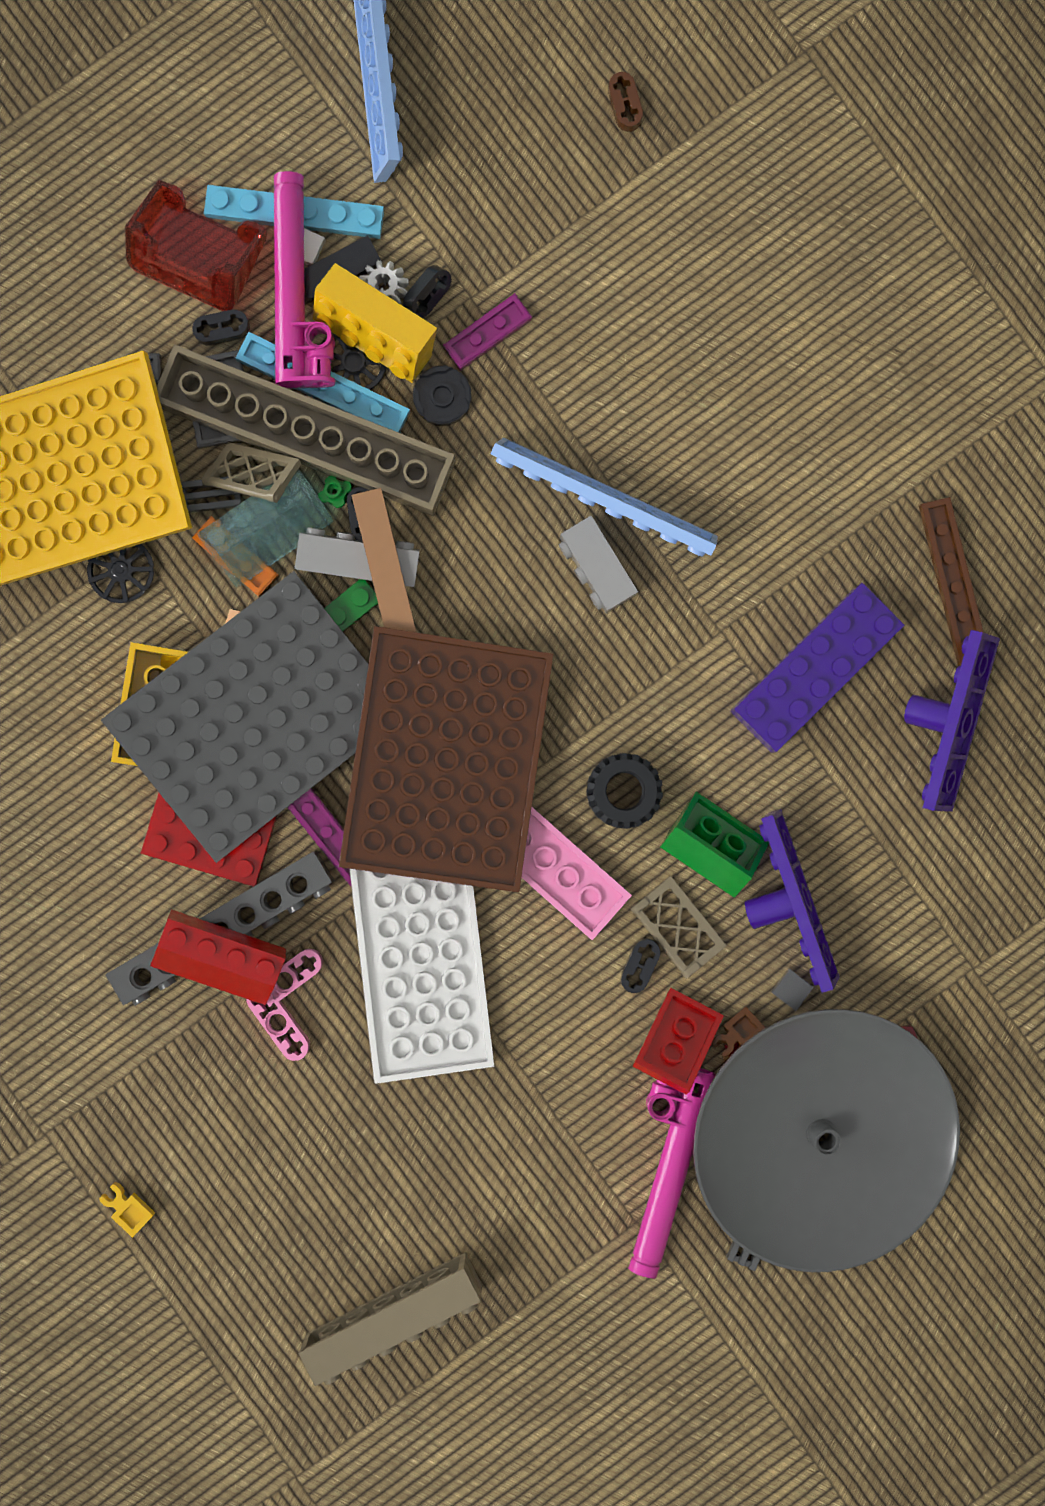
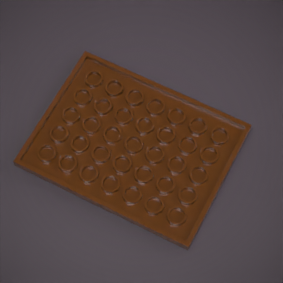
(446, 759)

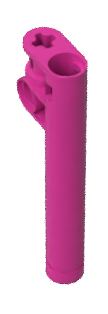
(292, 333)
(671, 1170)

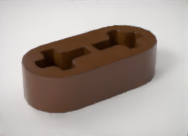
(631, 100)

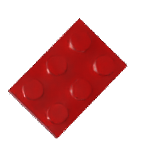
(678, 1041)

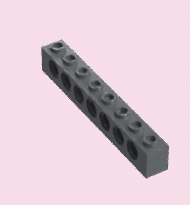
(126, 978)

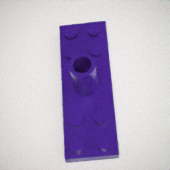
(954, 720)
(792, 902)

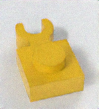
(131, 1212)

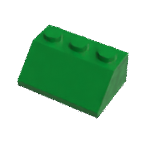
(715, 844)

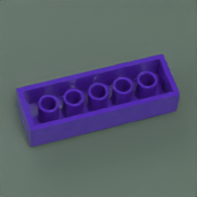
(817, 668)

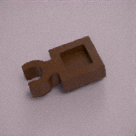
(739, 1030)

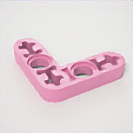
(277, 995)

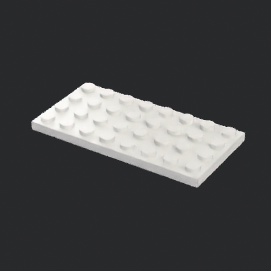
(420, 976)

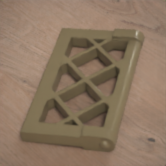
(248, 454)
(703, 925)

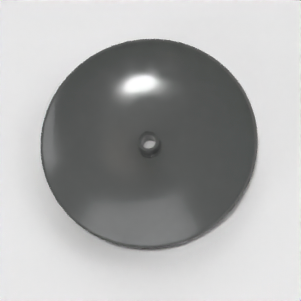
(862, 1186)

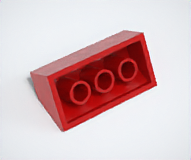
(219, 957)

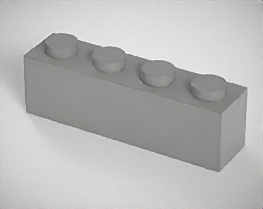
(347, 556)

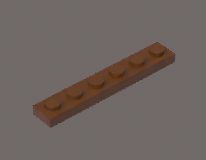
(951, 571)

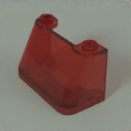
(191, 250)

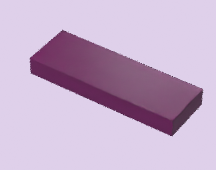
(487, 332)

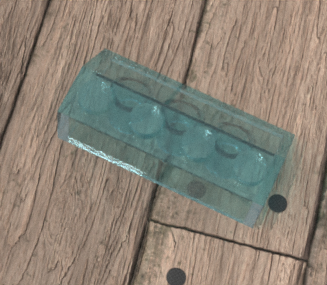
(263, 531)

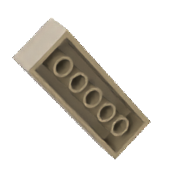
(391, 1320)

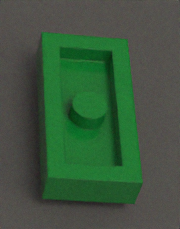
(352, 604)

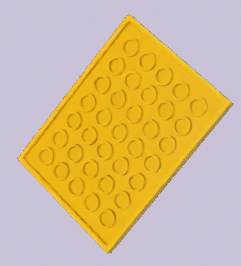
(85, 469)

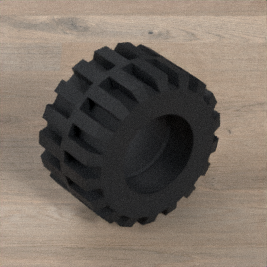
(649, 781)

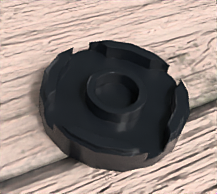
(442, 395)

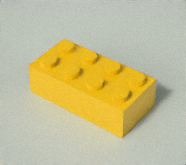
(374, 323)

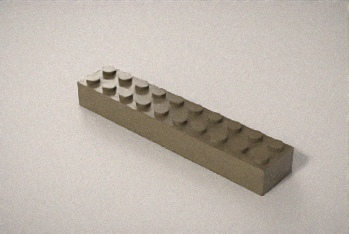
(304, 430)

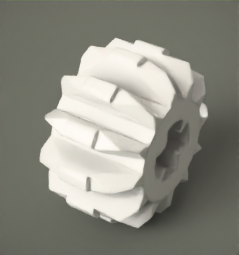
(387, 275)

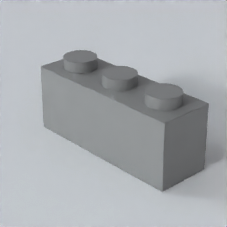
(597, 565)

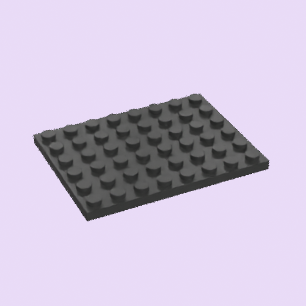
(248, 717)

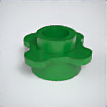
(340, 498)

